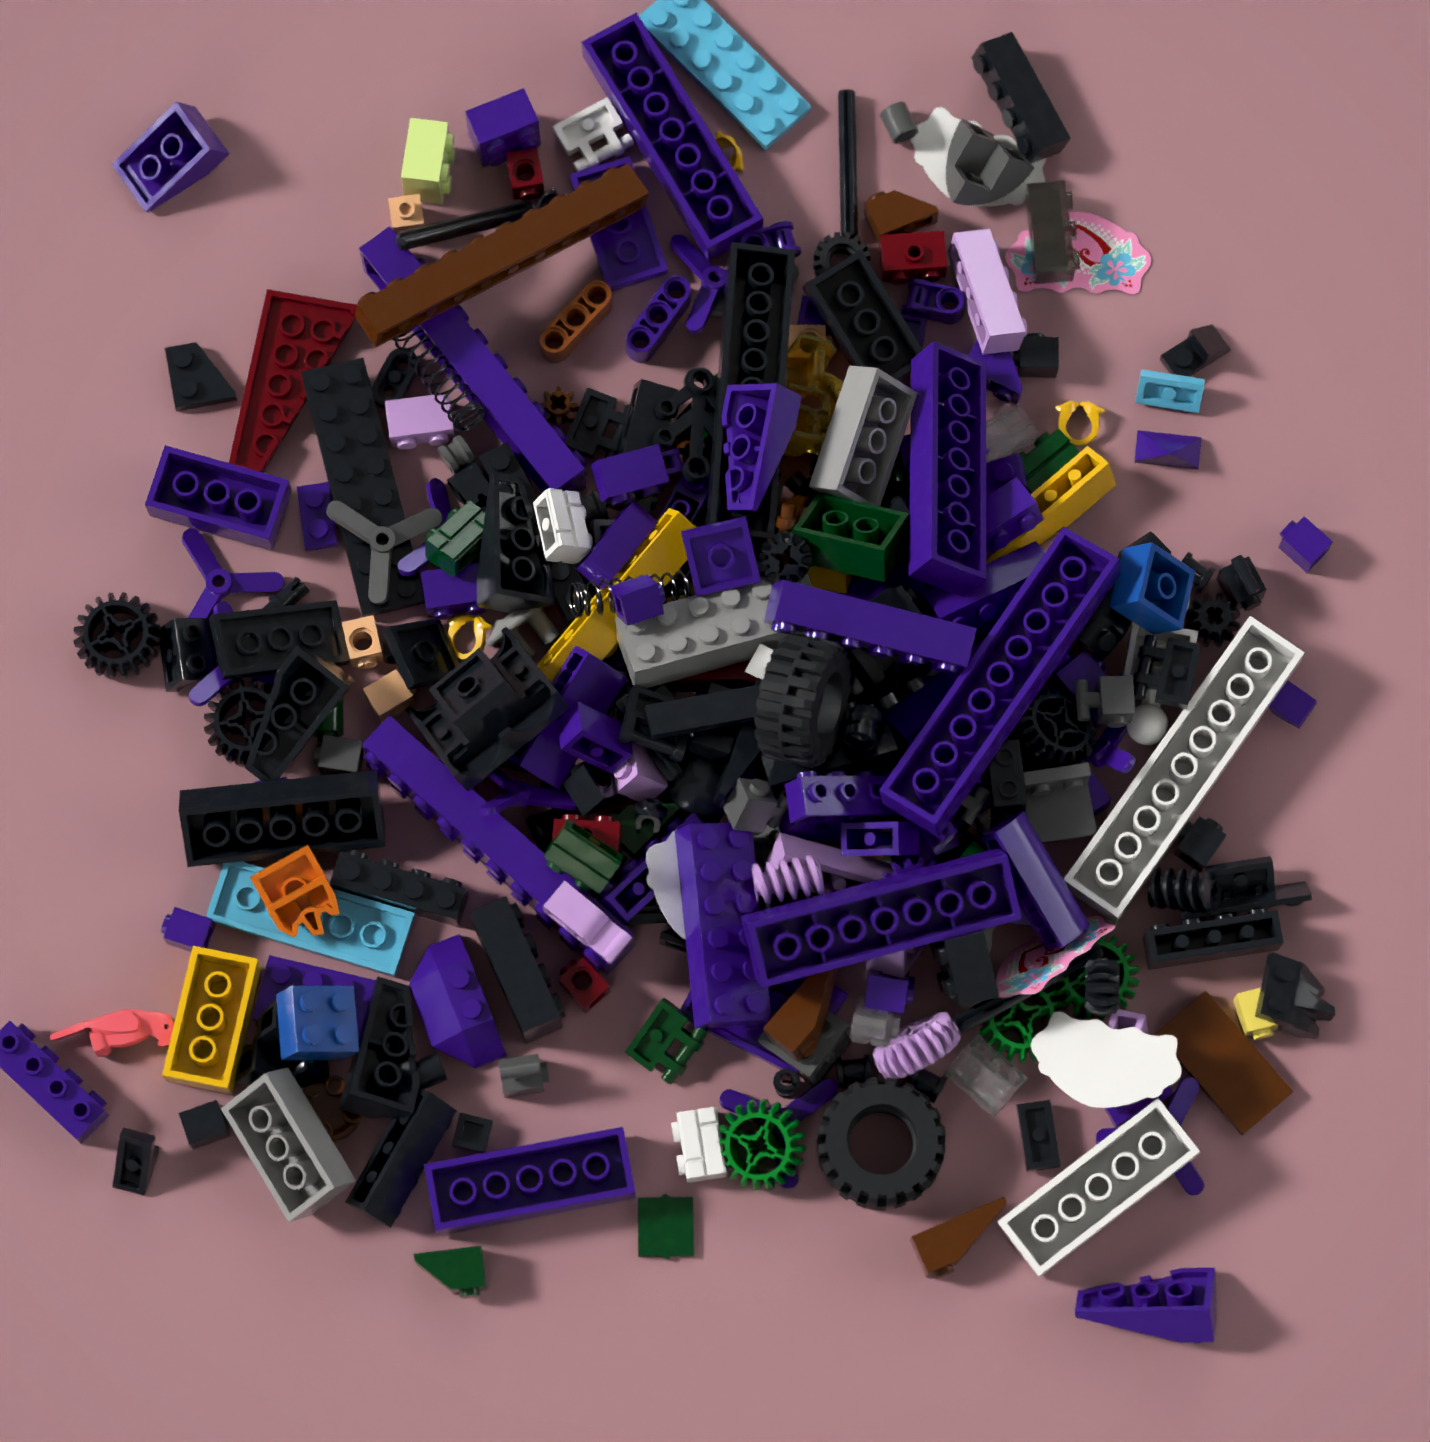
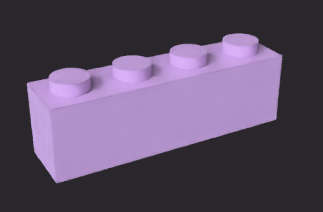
(987, 291)
(837, 870)

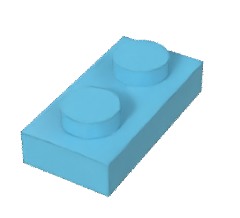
(1170, 391)

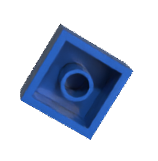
(1152, 588)
(317, 1023)

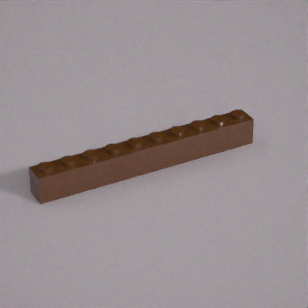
(501, 254)

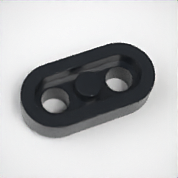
(392, 378)

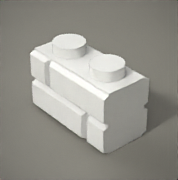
(562, 526)
(699, 1140)

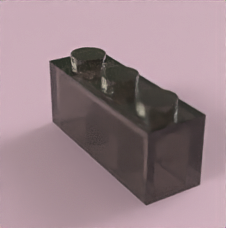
(1051, 232)

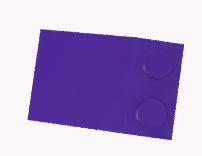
(170, 156)

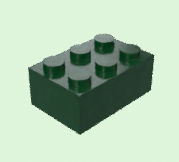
(854, 536)

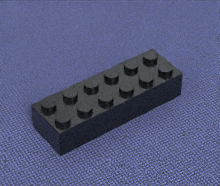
(282, 817)

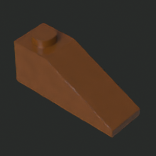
(802, 1017)
(948, 1242)

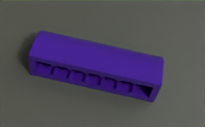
(581, 680)
(1037, 882)

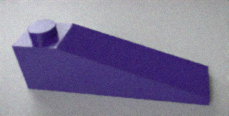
(758, 429)
(1167, 1307)

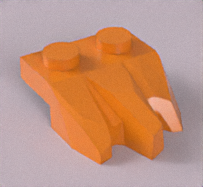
(296, 892)

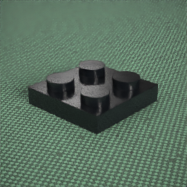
(421, 652)

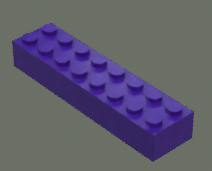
(671, 135)
(948, 470)
(881, 917)

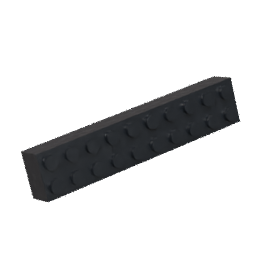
(751, 353)

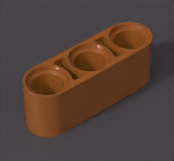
(579, 307)

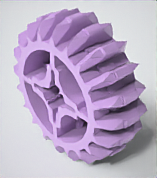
(917, 1045)

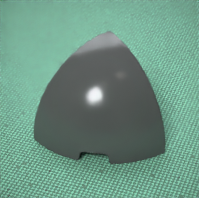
(982, 167)

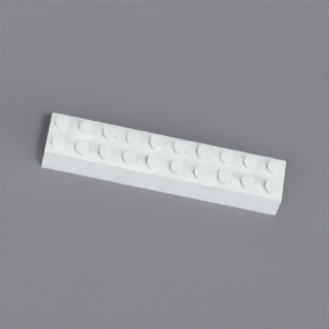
(1182, 769)

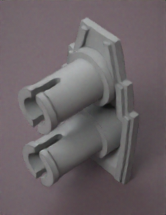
(536, 619)

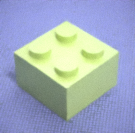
(428, 160)

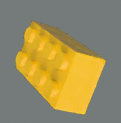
(212, 1020)

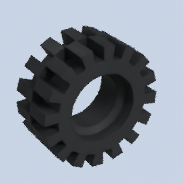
(835, 245)

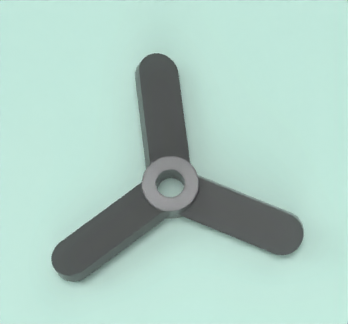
(381, 554)

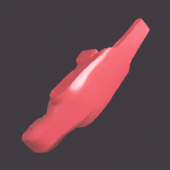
(122, 1029)

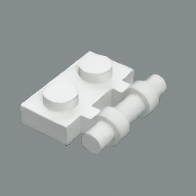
(589, 127)

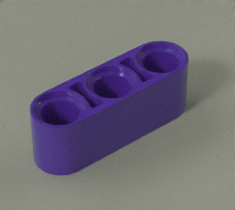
(659, 305)
(617, 544)

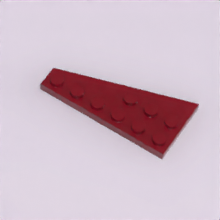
(291, 338)

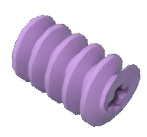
(787, 879)

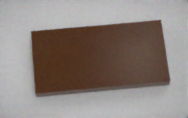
(1225, 1063)

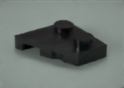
(195, 378)

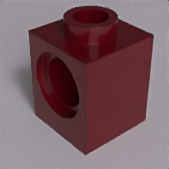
(525, 162)
(586, 998)

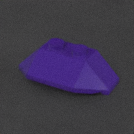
(455, 1005)

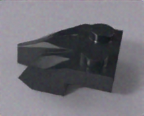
(1292, 997)

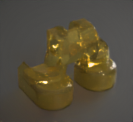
(808, 375)

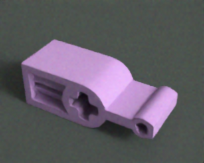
(586, 922)

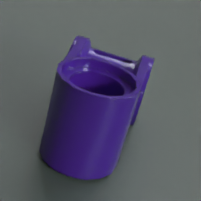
(776, 235)
(931, 301)

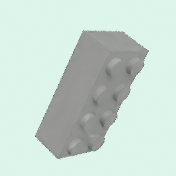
(863, 436)
(288, 1144)

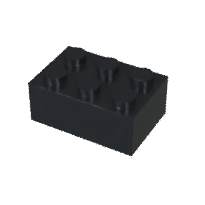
(965, 968)

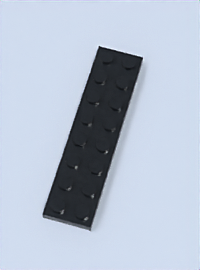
(359, 473)

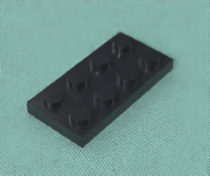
(262, 639)

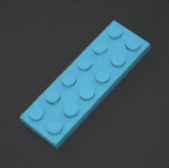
(726, 68)
(361, 935)

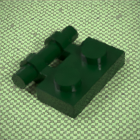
(657, 1036)

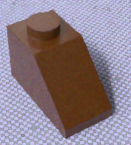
(898, 213)

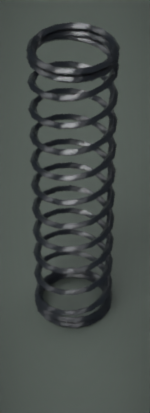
(469, 407)
(584, 601)

